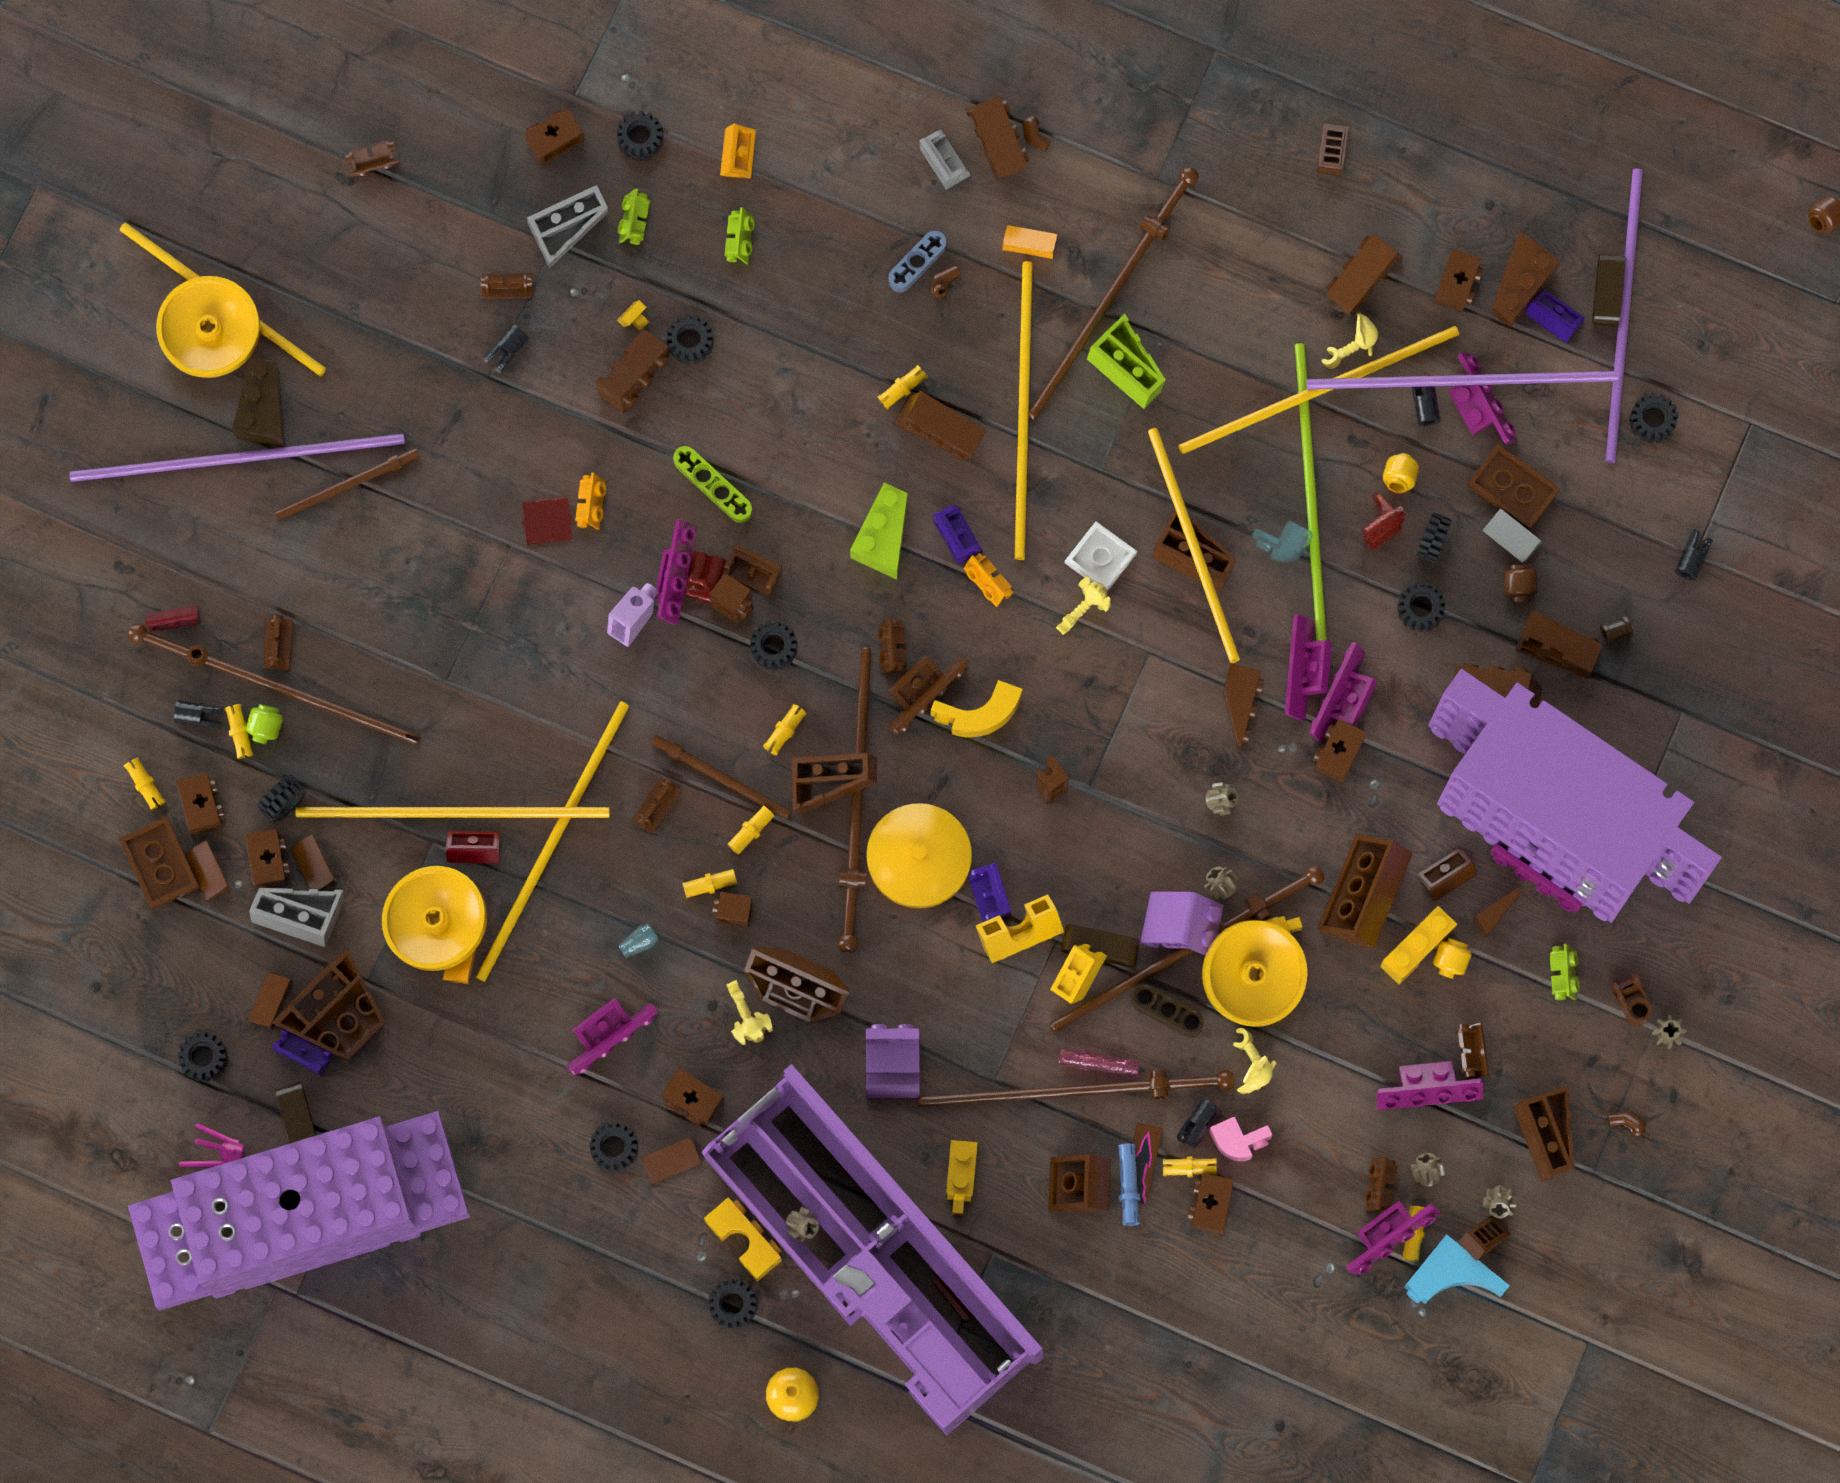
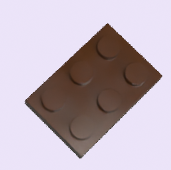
(1513, 487)
(159, 863)

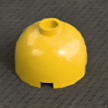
(792, 1394)

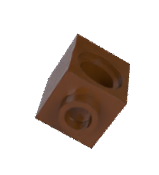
(733, 909)

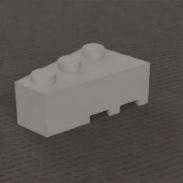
(566, 222)
(298, 913)

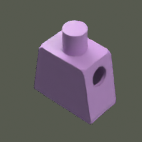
(631, 614)

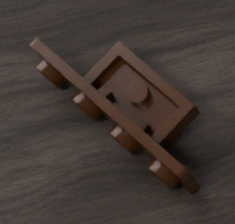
(919, 687)

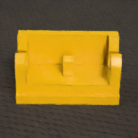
(1078, 973)

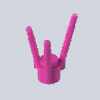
(229, 1151)

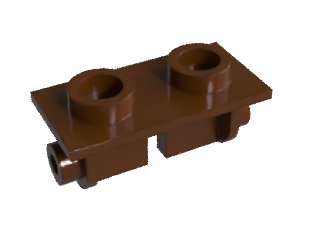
(383, 157)
(507, 286)
(892, 634)
(277, 643)
(657, 805)
(1474, 1051)
(1381, 1172)

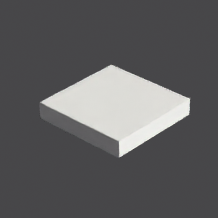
(1101, 556)

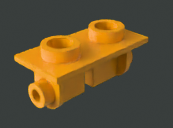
(592, 490)
(980, 571)

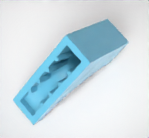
(1449, 1267)

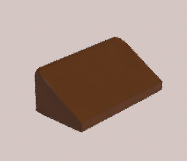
(313, 864)
(207, 871)
(1447, 874)
(270, 1000)
(671, 1160)

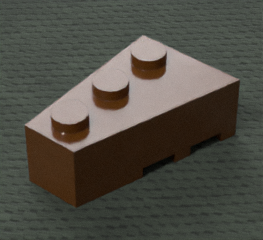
(998, 137)
(633, 371)
(829, 778)

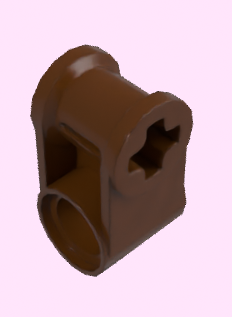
(1631, 994)

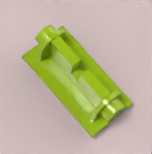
(633, 207)
(741, 225)
(1567, 982)

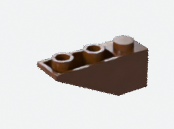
(1239, 694)

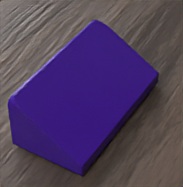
(1554, 315)

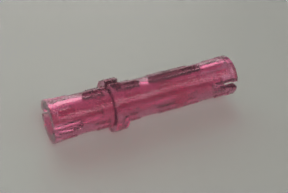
(1098, 1062)

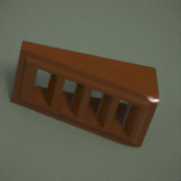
(1331, 167)
(1490, 916)
(1475, 1246)

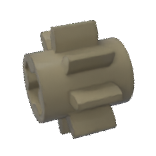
(1221, 798)
(1221, 882)
(1664, 1036)
(1428, 1169)
(1500, 1202)
(802, 1224)

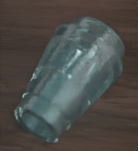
(639, 940)

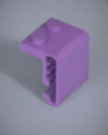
(1181, 921)
(892, 1061)

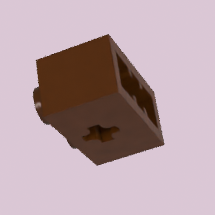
(544, 145)
(1458, 266)
(732, 598)
(1338, 765)
(191, 791)
(259, 846)
(685, 1085)
(1214, 1219)

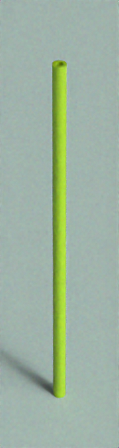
(1310, 490)

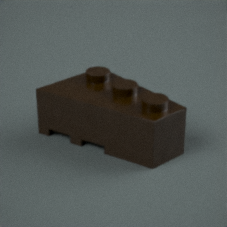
(260, 405)

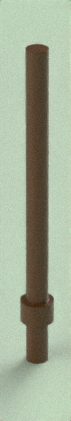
(393, 463)
(677, 753)

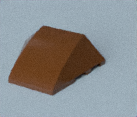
(334, 1009)

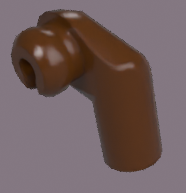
(1032, 135)
(941, 280)
(1629, 1119)

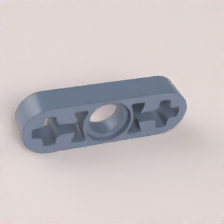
(899, 269)

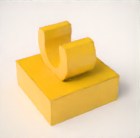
(634, 316)

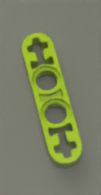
(712, 484)

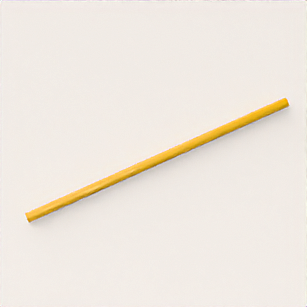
(1024, 379)
(1309, 394)
(452, 812)
(551, 842)

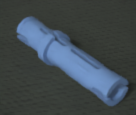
(1129, 1191)

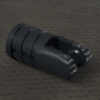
(509, 344)
(1426, 405)
(1693, 558)
(193, 713)
(1198, 1123)

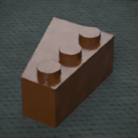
(1362, 273)
(1523, 279)
(939, 426)
(1174, 552)
(1558, 645)
(1503, 680)
(1548, 1132)

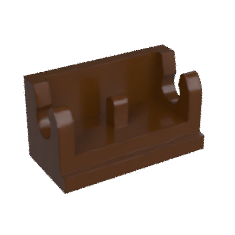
(753, 570)
(1054, 781)

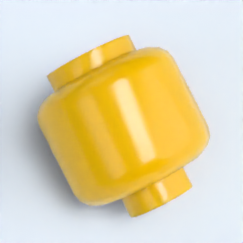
(1400, 473)
(1452, 958)

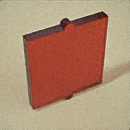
(547, 520)

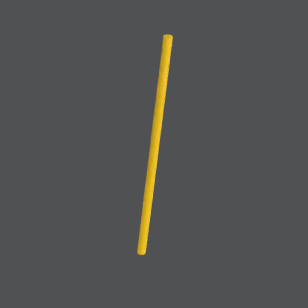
(189, 274)
(1194, 545)

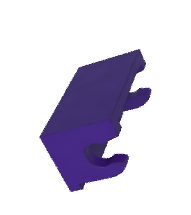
(956, 534)
(989, 892)
(303, 1052)

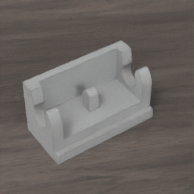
(943, 159)
(1512, 536)

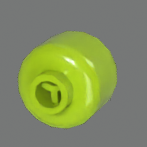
(264, 723)

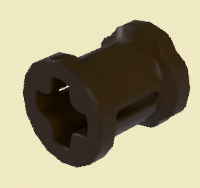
(1616, 630)

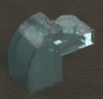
(1288, 547)

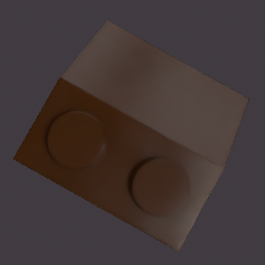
(1079, 1183)

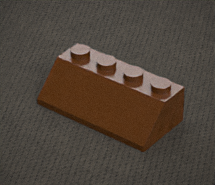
(1365, 890)

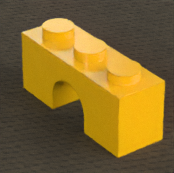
(1039, 925)
(1418, 945)
(728, 1220)

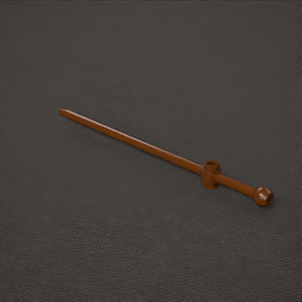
(1154, 228)
(139, 634)
(851, 877)
(1256, 908)
(1158, 1085)

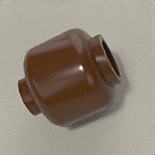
(1825, 215)
(1520, 582)

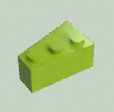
(1126, 363)
(882, 532)

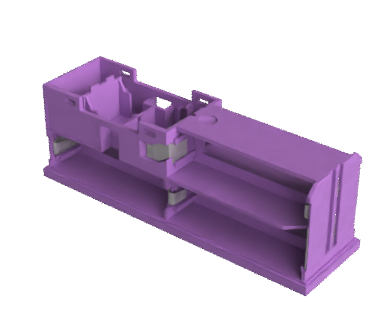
(881, 1291)

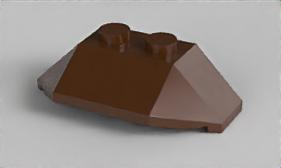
(795, 984)

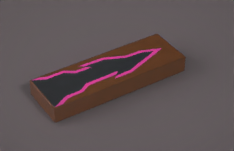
(1146, 1148)

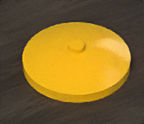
(208, 326)
(919, 855)
(434, 918)
(1254, 973)

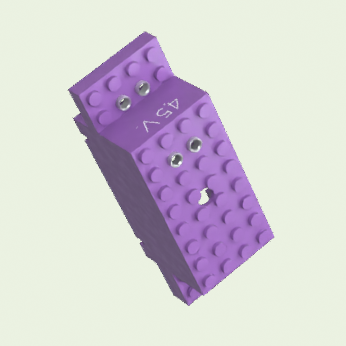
(1564, 799)
(356, 1196)

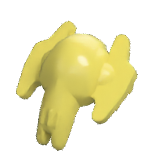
(1365, 338)
(1095, 594)
(752, 1027)
(1260, 1070)

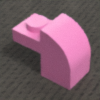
(1232, 1143)

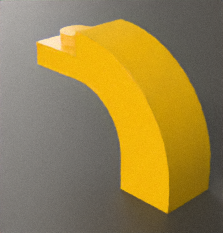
(982, 720)

